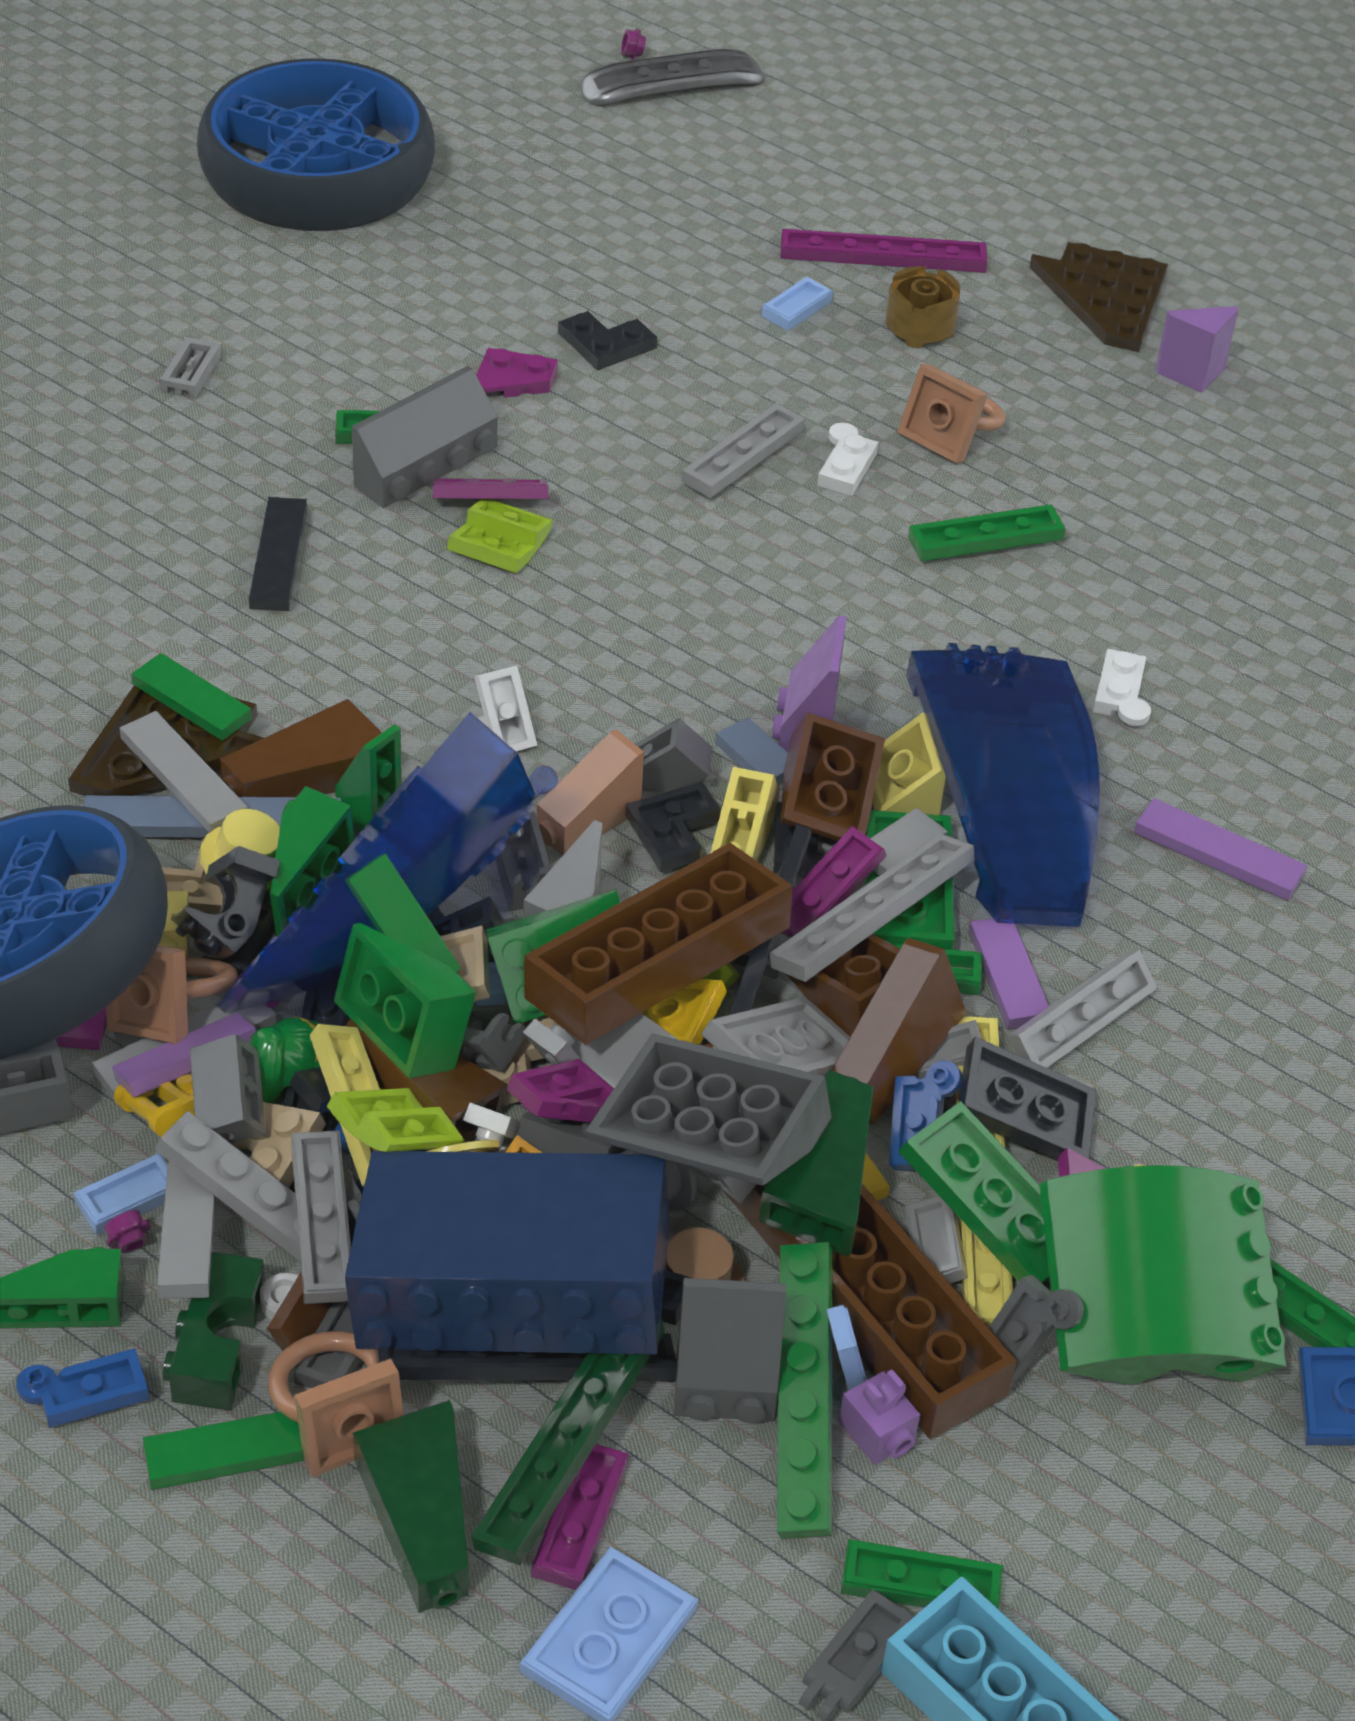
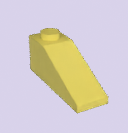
(747, 811)

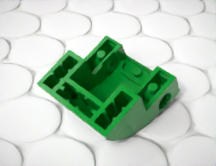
(1165, 1273)

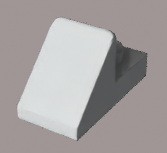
(506, 707)

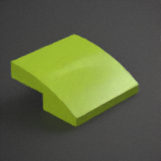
(500, 535)
(393, 1120)

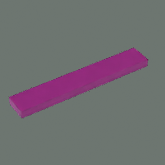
(883, 250)

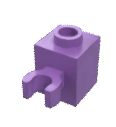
(880, 1417)

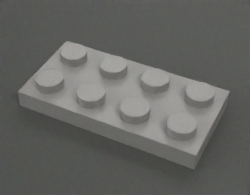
(782, 1034)

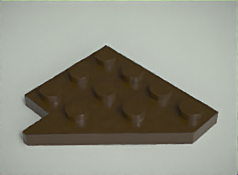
(1105, 290)
(116, 770)

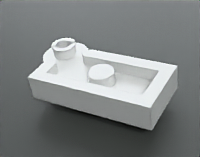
(847, 460)
(1120, 688)

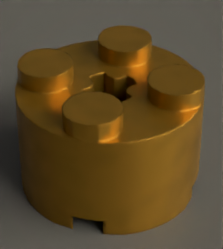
(922, 306)

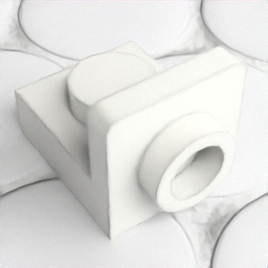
(492, 1125)

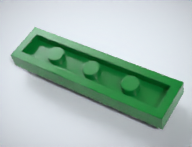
(986, 532)

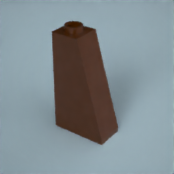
(302, 755)
(903, 1022)
(448, 1089)

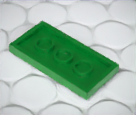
(932, 916)
(983, 1189)

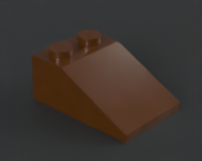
(830, 777)
(849, 982)

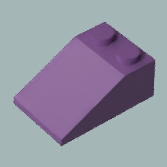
(811, 684)

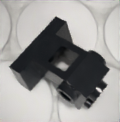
(243, 883)

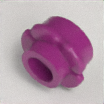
(633, 43)
(127, 1231)

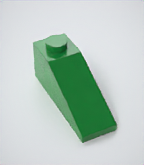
(372, 777)
(65, 1291)

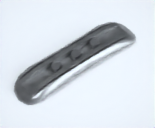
(669, 73)

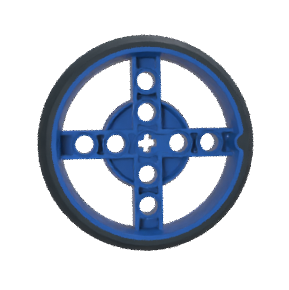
(319, 160)
(75, 947)

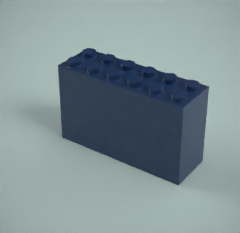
(510, 1252)

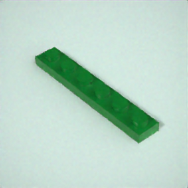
(805, 1394)

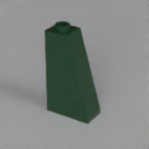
(823, 1189)
(417, 1495)

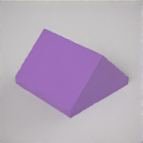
(1196, 345)

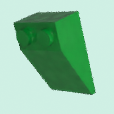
(310, 842)
(517, 938)
(404, 1002)

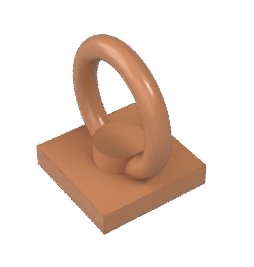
(946, 413)
(158, 997)
(336, 1408)

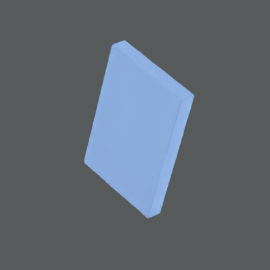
(609, 1636)

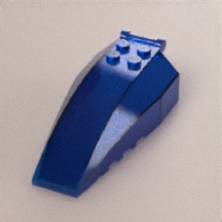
(436, 834)

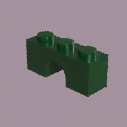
(207, 1366)

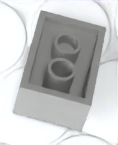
(572, 877)

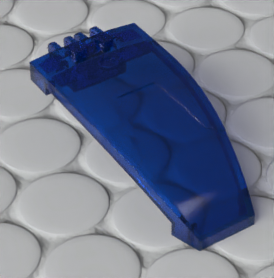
(1019, 775)

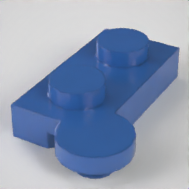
(919, 1104)
(84, 1387)

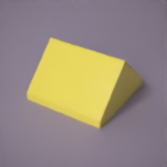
(910, 771)

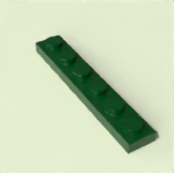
(557, 1454)

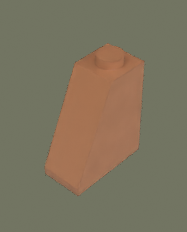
(592, 791)

